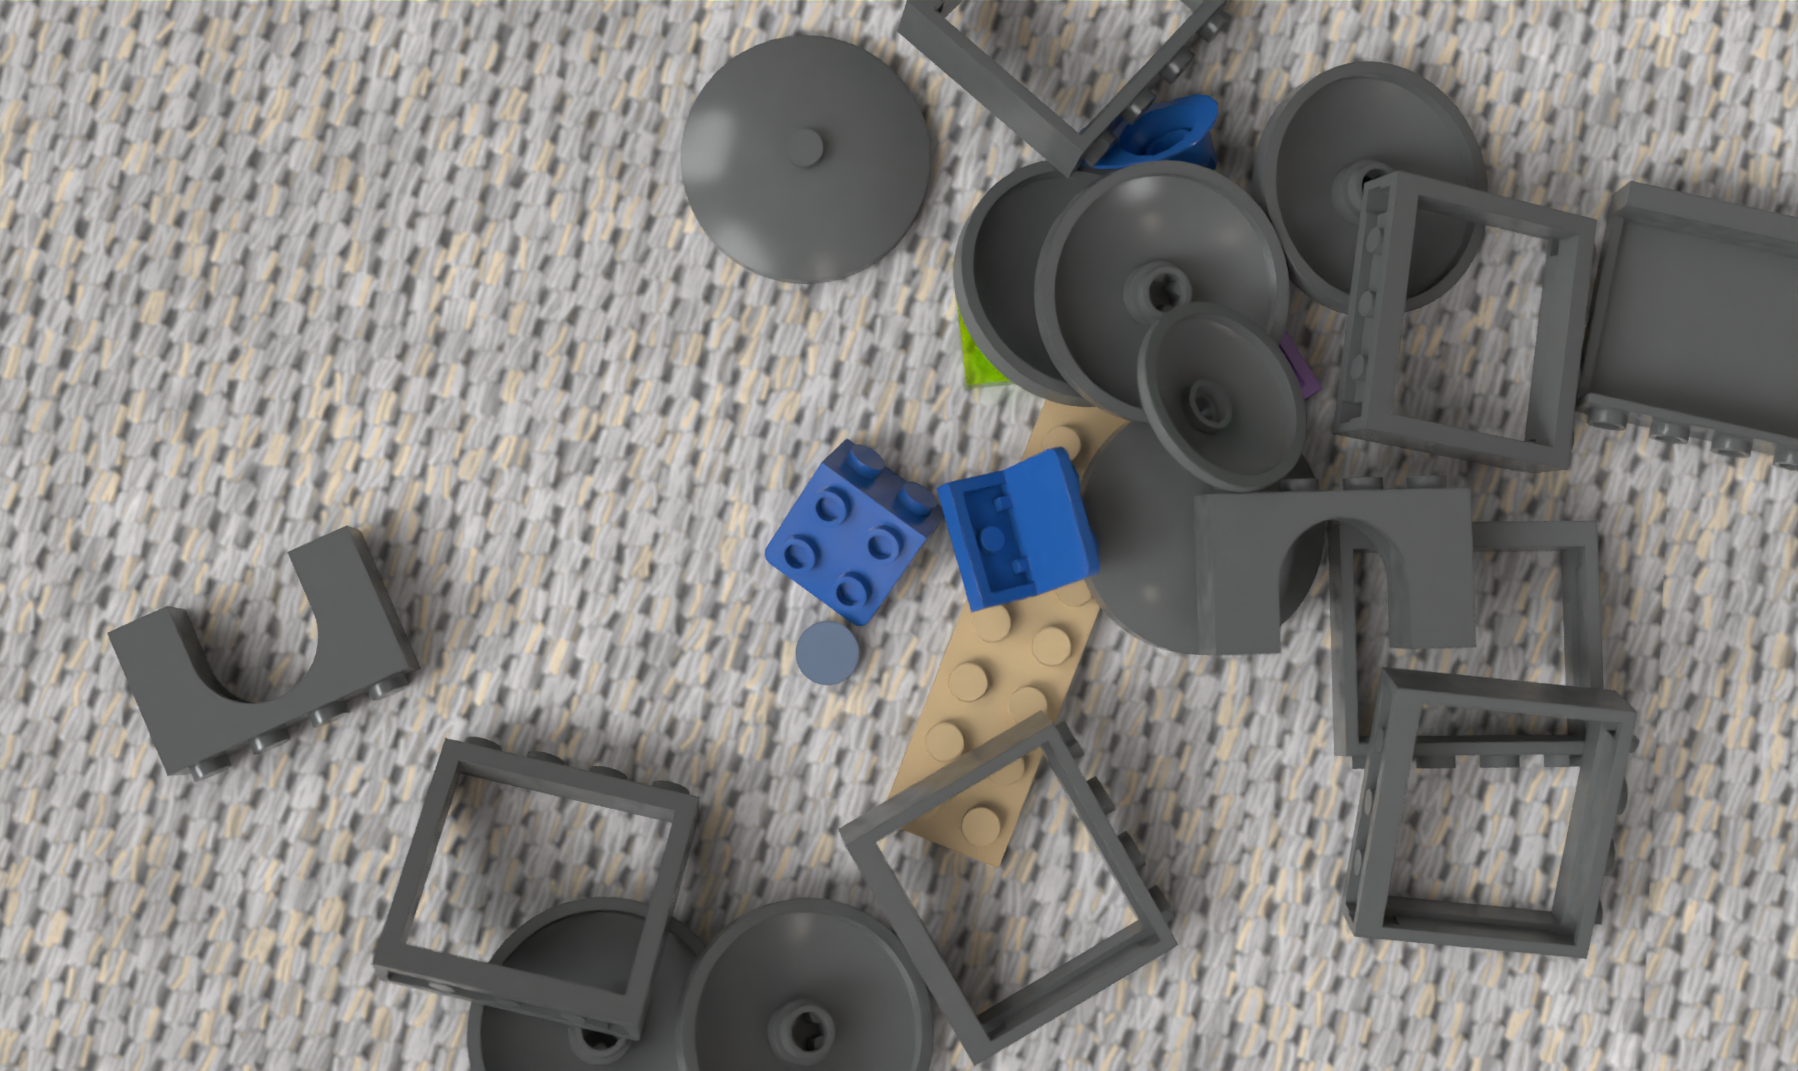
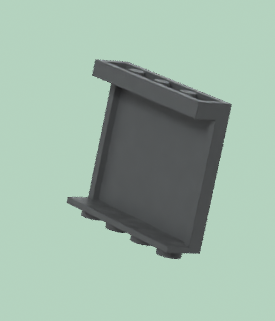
(1695, 324)

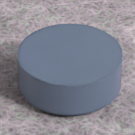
(827, 653)

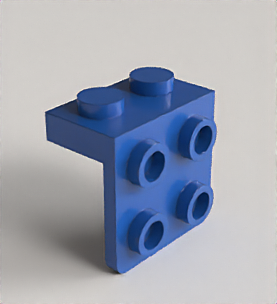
(1020, 530)
(854, 531)

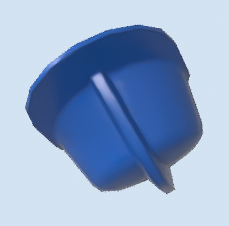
(1167, 132)

